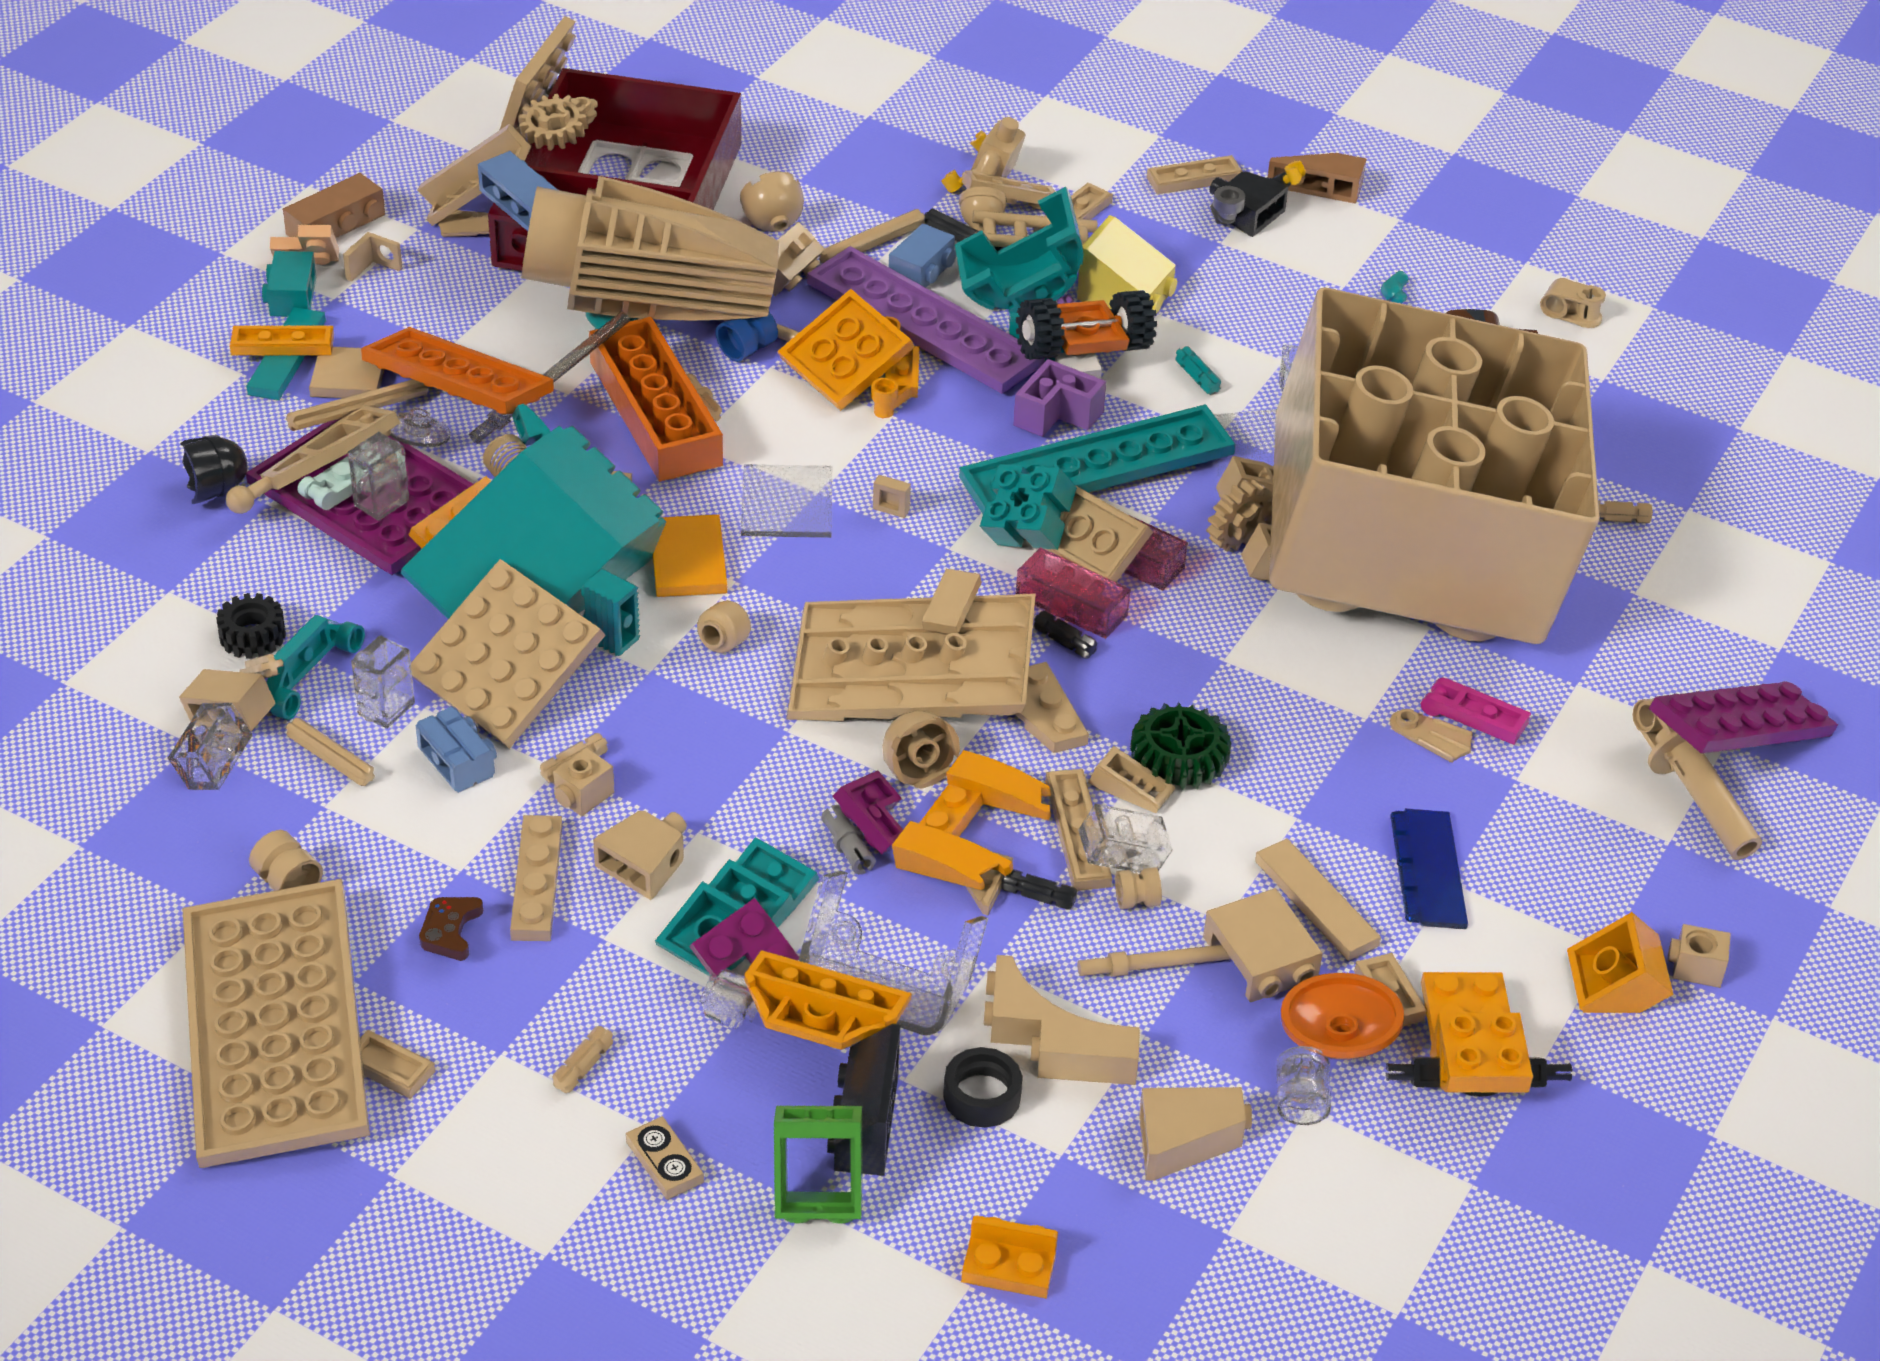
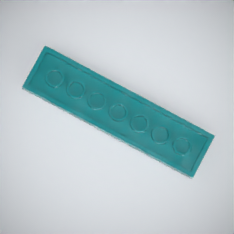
(1115, 453)

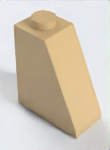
(1190, 1126)

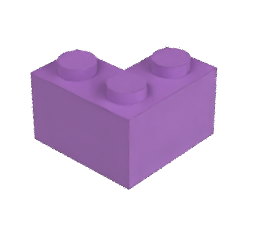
(1057, 394)

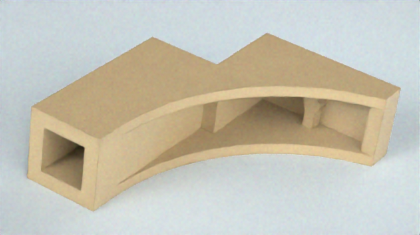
(1060, 1041)

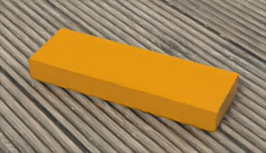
(282, 340)

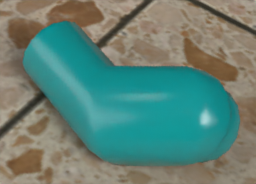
(1392, 287)

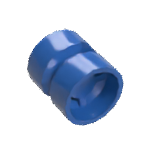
(744, 336)

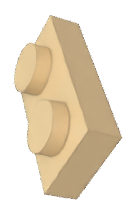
(1388, 971)

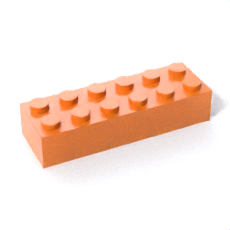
(658, 401)

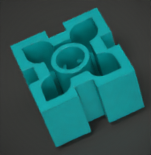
(1028, 506)

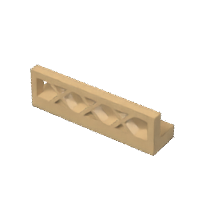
(460, 181)

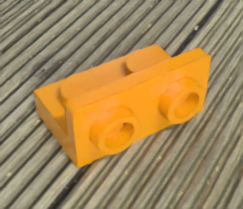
(1010, 1256)

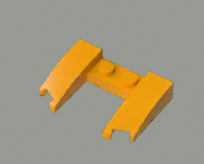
(935, 842)

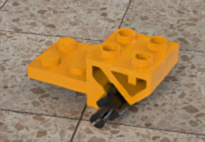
(1474, 1040)

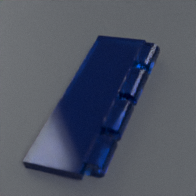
(1428, 868)

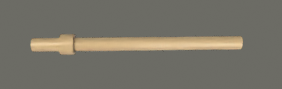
(1120, 963)

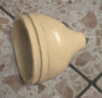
(981, 199)

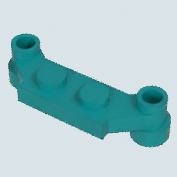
(303, 653)

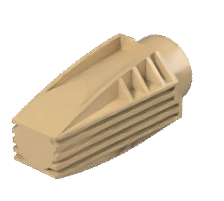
(648, 255)

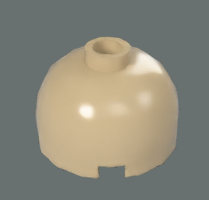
(773, 201)
(920, 748)

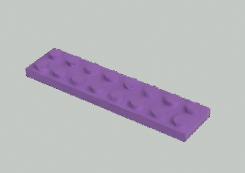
(928, 319)

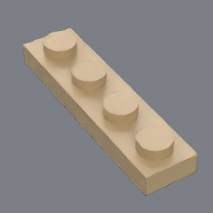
(536, 878)

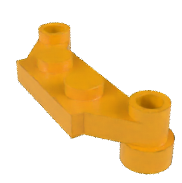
(899, 382)

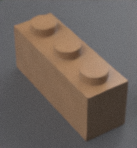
(342, 206)

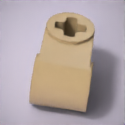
(1573, 301)

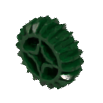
(1181, 745)

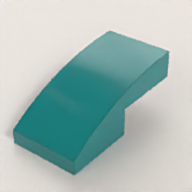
(528, 425)

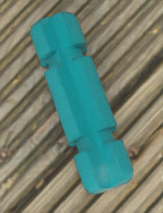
(1198, 370)

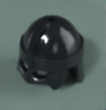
(213, 466)

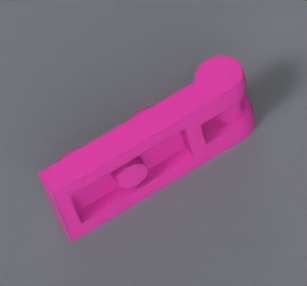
(1475, 710)

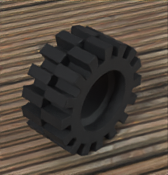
(255, 639)

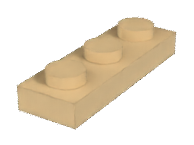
(1014, 189)

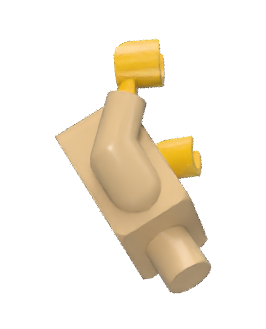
(996, 152)

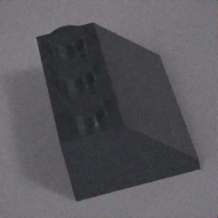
(869, 1082)

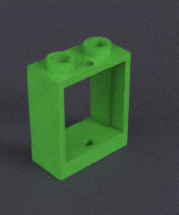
(817, 1123)

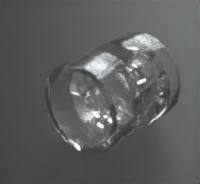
(1303, 1085)

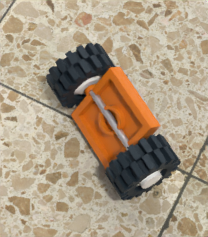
(1086, 325)

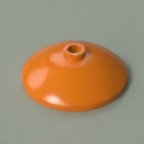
(1342, 1015)

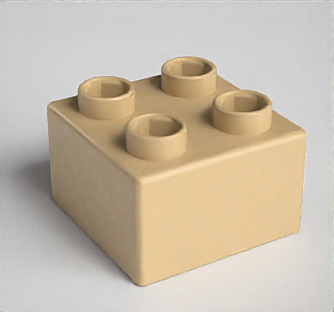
(1432, 468)

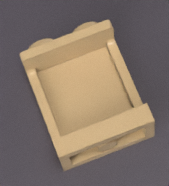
(1264, 943)

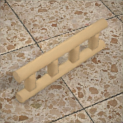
(1020, 222)

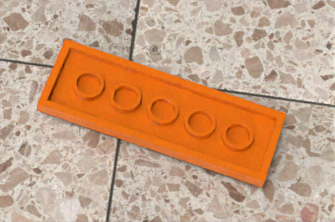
(457, 370)

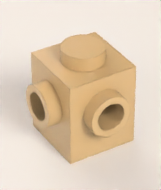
(583, 782)

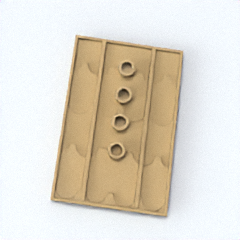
(883, 664)

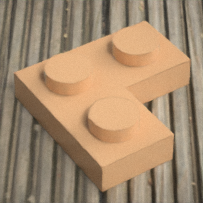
(310, 238)

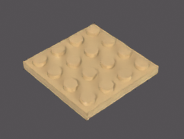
(540, 73)
(505, 653)

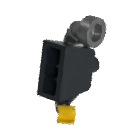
(1253, 200)

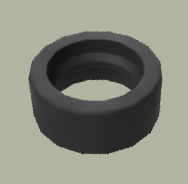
(982, 1111)

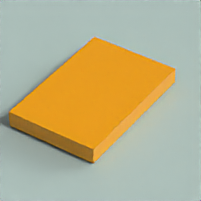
(690, 557)

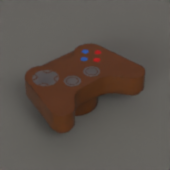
(445, 923)

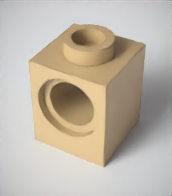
(1700, 955)

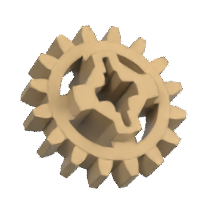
(553, 122)
(1239, 514)

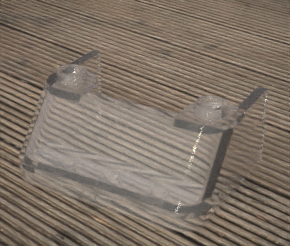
(834, 944)

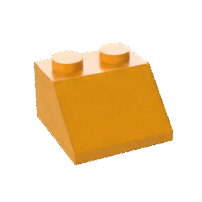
(1620, 968)

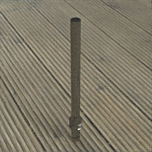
(499, 421)

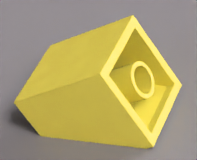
(1123, 262)

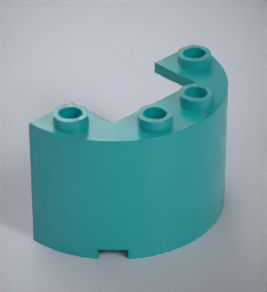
(1029, 269)

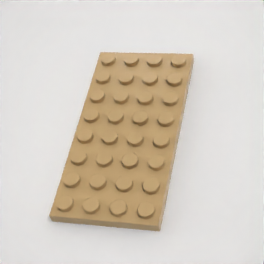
(273, 1024)

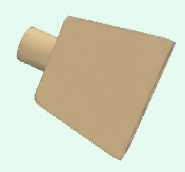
(642, 851)

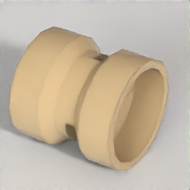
(1138, 888)

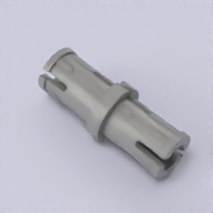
(848, 840)

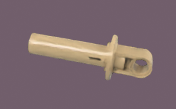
(1701, 780)

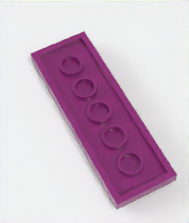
(1743, 716)

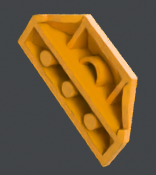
(820, 1001)

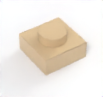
(891, 496)

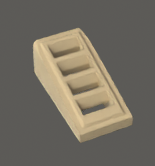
(1112, 777)

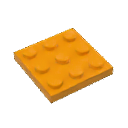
(845, 349)

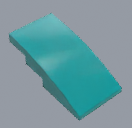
(759, 873)

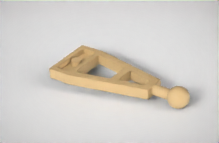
(314, 454)

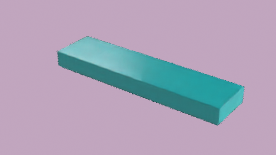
(277, 371)

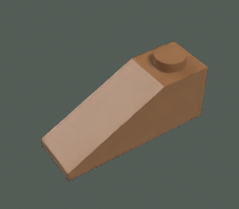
(1326, 176)

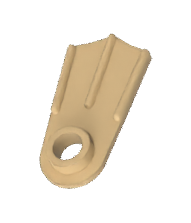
(464, 224)
(1433, 734)

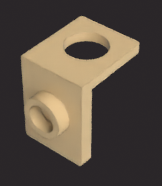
(367, 251)

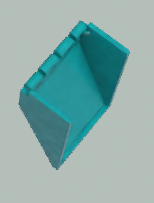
(548, 517)

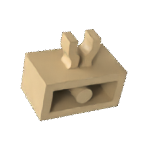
(796, 256)

